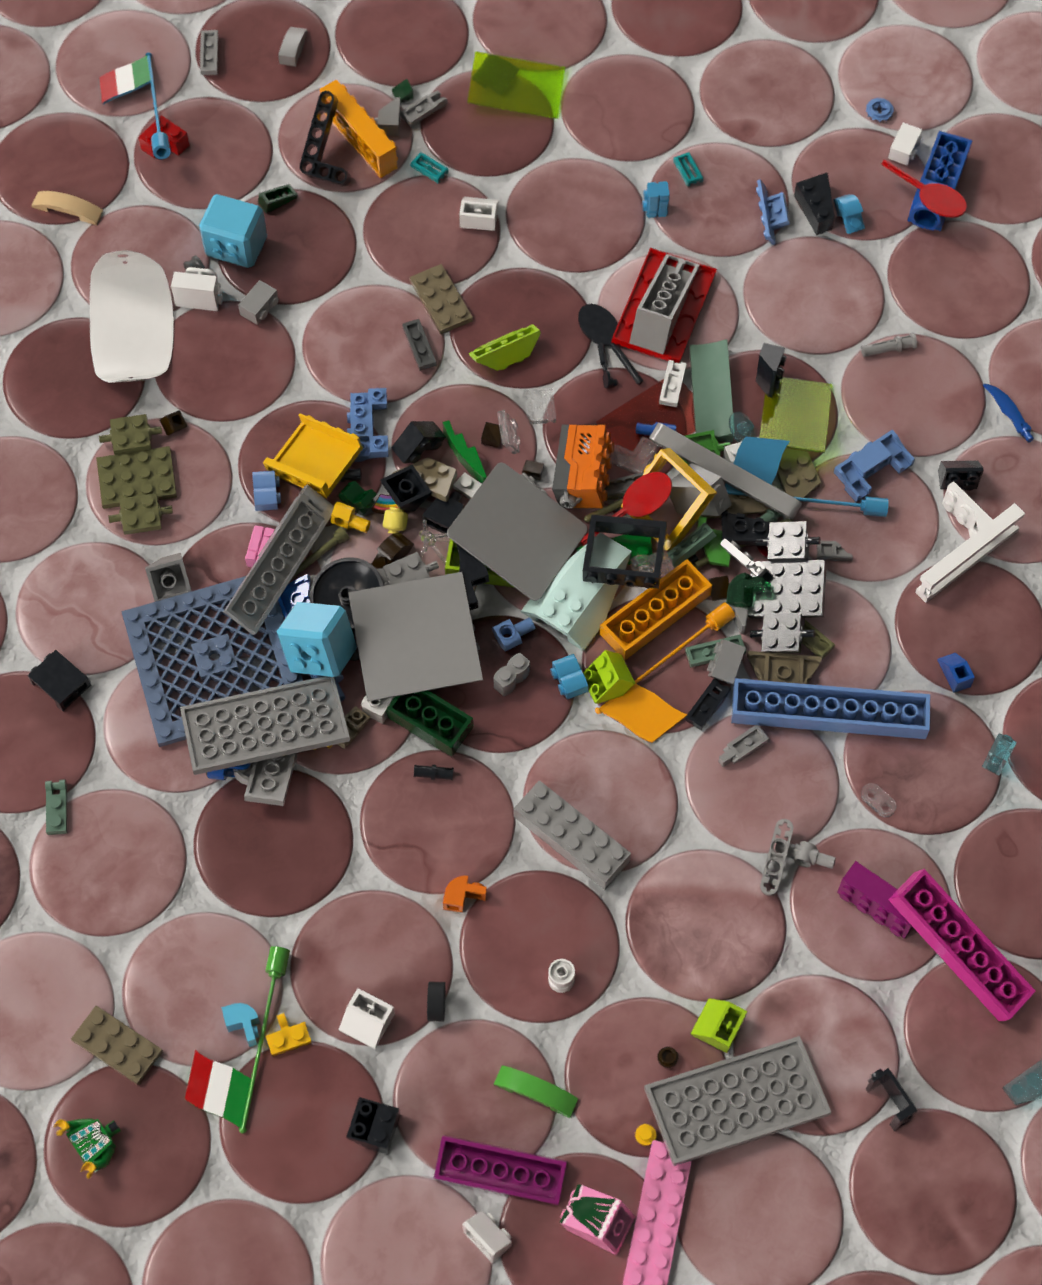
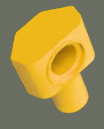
(345, 517)

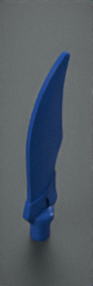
(1010, 410)

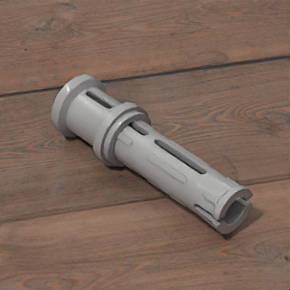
(897, 344)

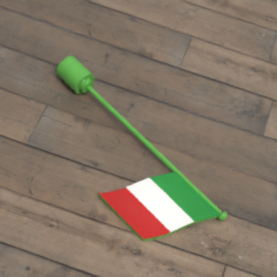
(222, 1088)

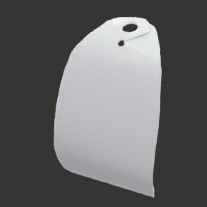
(130, 318)

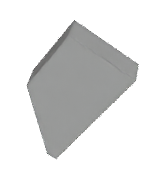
(832, 552)

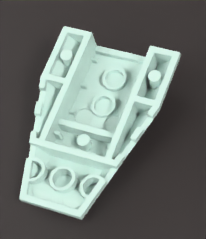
(577, 605)

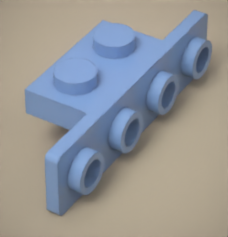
(774, 211)

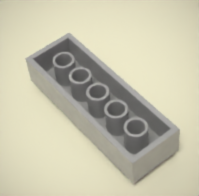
(572, 835)

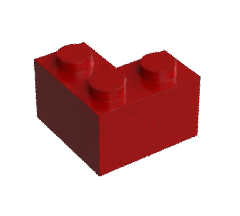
(177, 137)

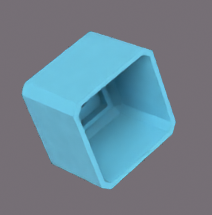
(233, 230)
(317, 639)

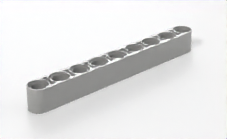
(730, 473)

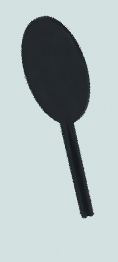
(599, 327)

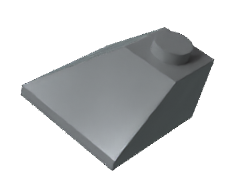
(168, 577)

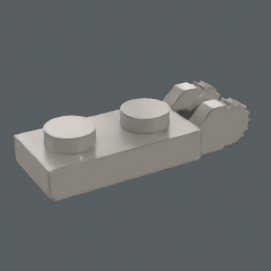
(423, 108)

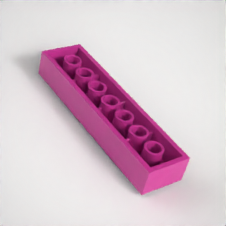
(962, 945)

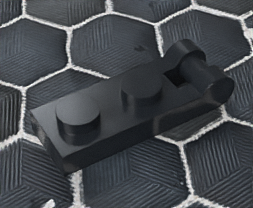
(707, 704)

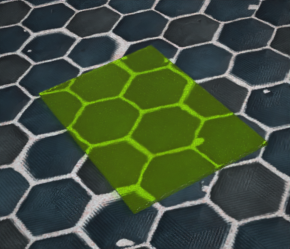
(516, 85)
(798, 414)

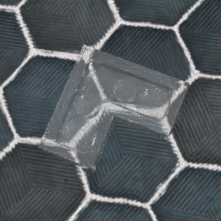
(635, 461)

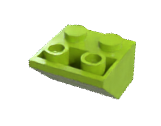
(608, 677)
(719, 1024)

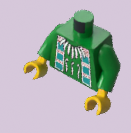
(90, 1141)

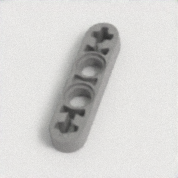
(778, 857)

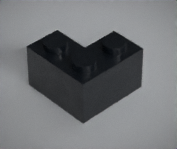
(416, 439)

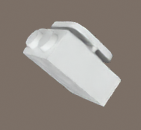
(197, 289)

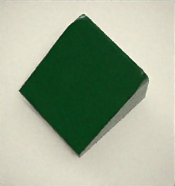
(403, 91)

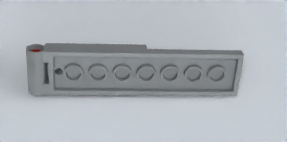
(279, 559)

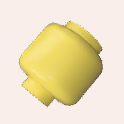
(395, 520)

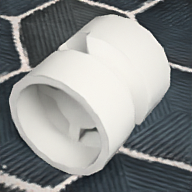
(561, 975)

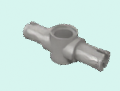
(806, 854)

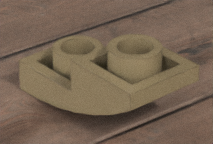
(355, 722)

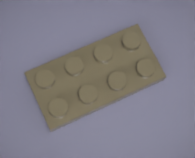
(441, 299)
(116, 1045)

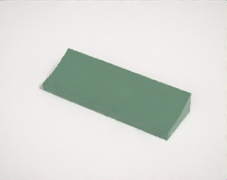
(711, 389)

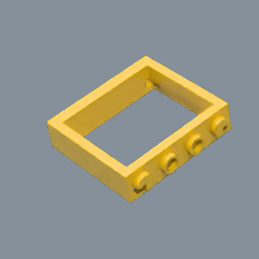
(699, 505)

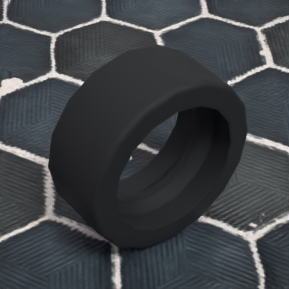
(436, 1001)

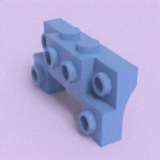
(362, 422)
(871, 459)

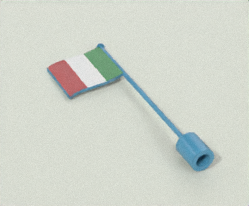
(129, 79)

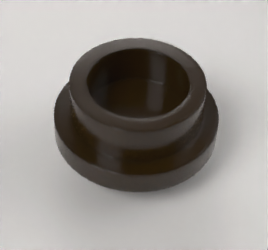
(667, 1057)

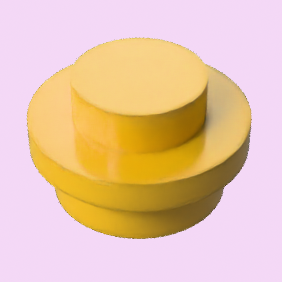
(645, 1134)

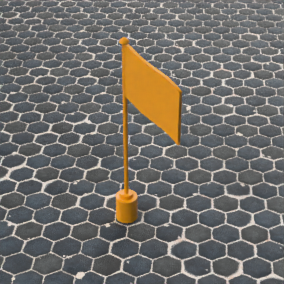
(645, 711)

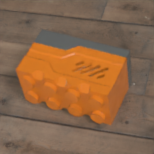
(583, 466)

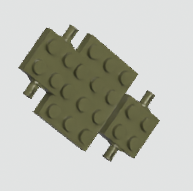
(135, 475)

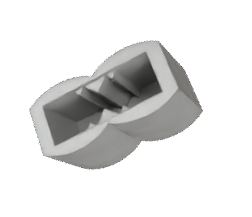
(508, 676)

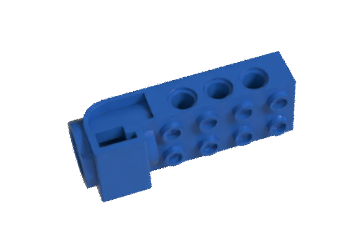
(944, 168)

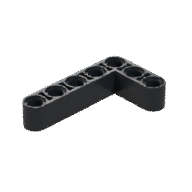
(320, 143)

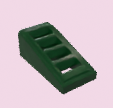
(268, 204)

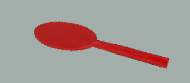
(936, 197)
(643, 496)

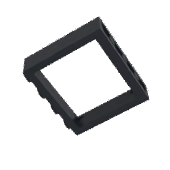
(625, 526)

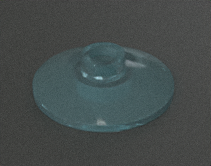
(741, 426)

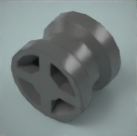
(195, 262)

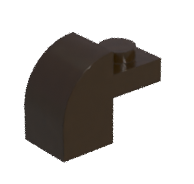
(391, 550)

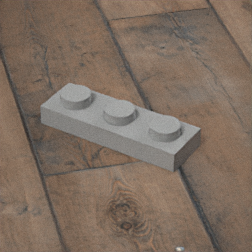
(209, 52)

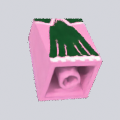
(597, 1218)

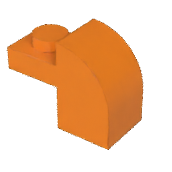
(459, 890)

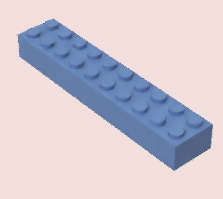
(831, 708)

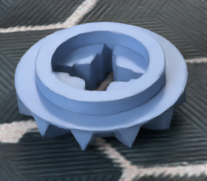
(885, 106)

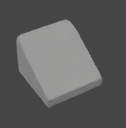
(741, 618)

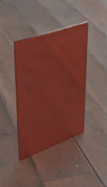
(647, 410)

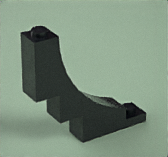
(473, 573)

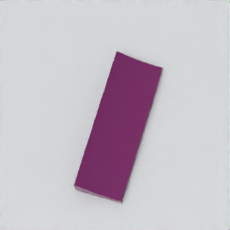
(500, 1169)

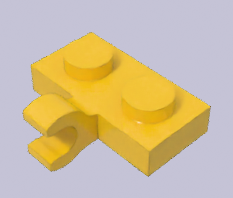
(288, 1037)

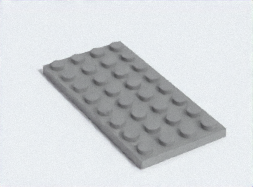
(264, 724)
(737, 1100)

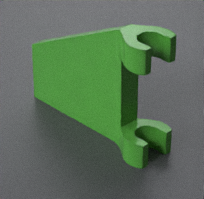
(715, 552)

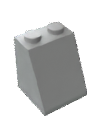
(685, 493)

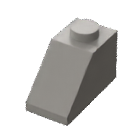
(389, 117)

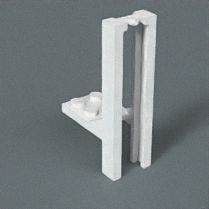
(982, 541)

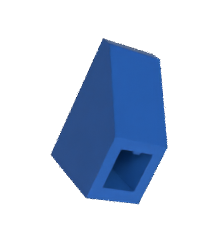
(956, 672)

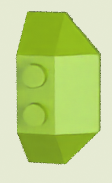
(507, 349)

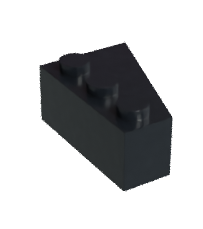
(816, 202)

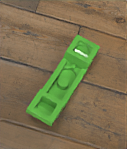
(536, 1089)

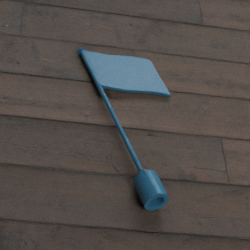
(763, 458)

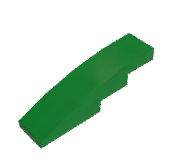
(467, 456)

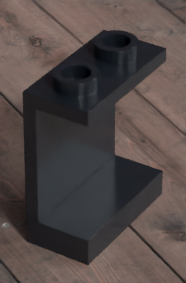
(59, 679)
(897, 1094)

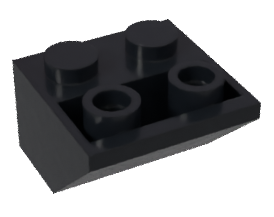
(770, 368)
(963, 473)
(373, 1125)

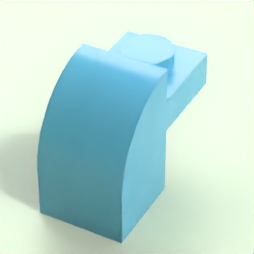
(242, 1016)

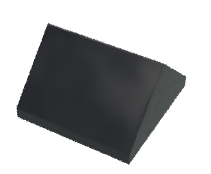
(406, 488)

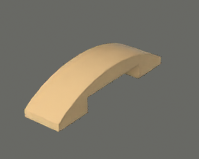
(68, 204)

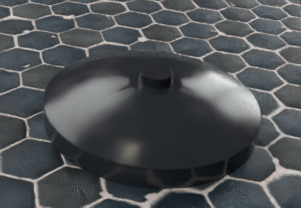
(341, 577)

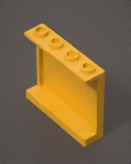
(315, 455)

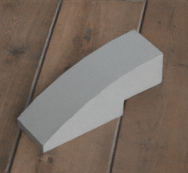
(292, 46)

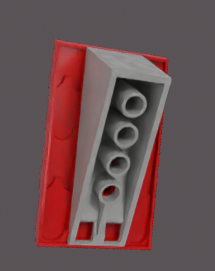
(664, 306)

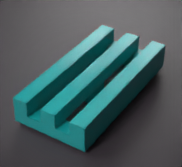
(427, 169)
(694, 180)

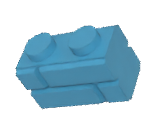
(656, 199)

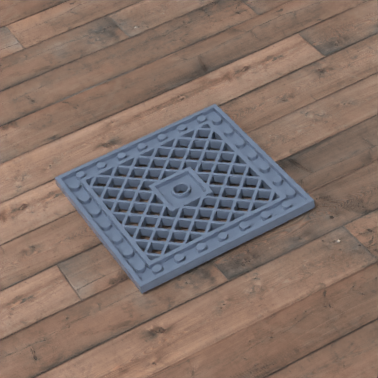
(190, 603)

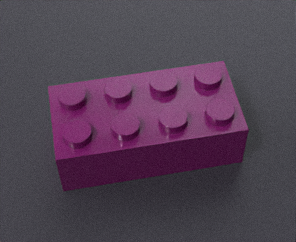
(871, 896)

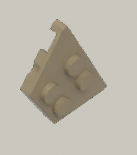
(797, 473)
(436, 476)
(783, 667)

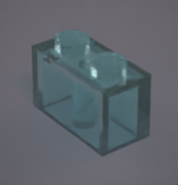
(999, 754)

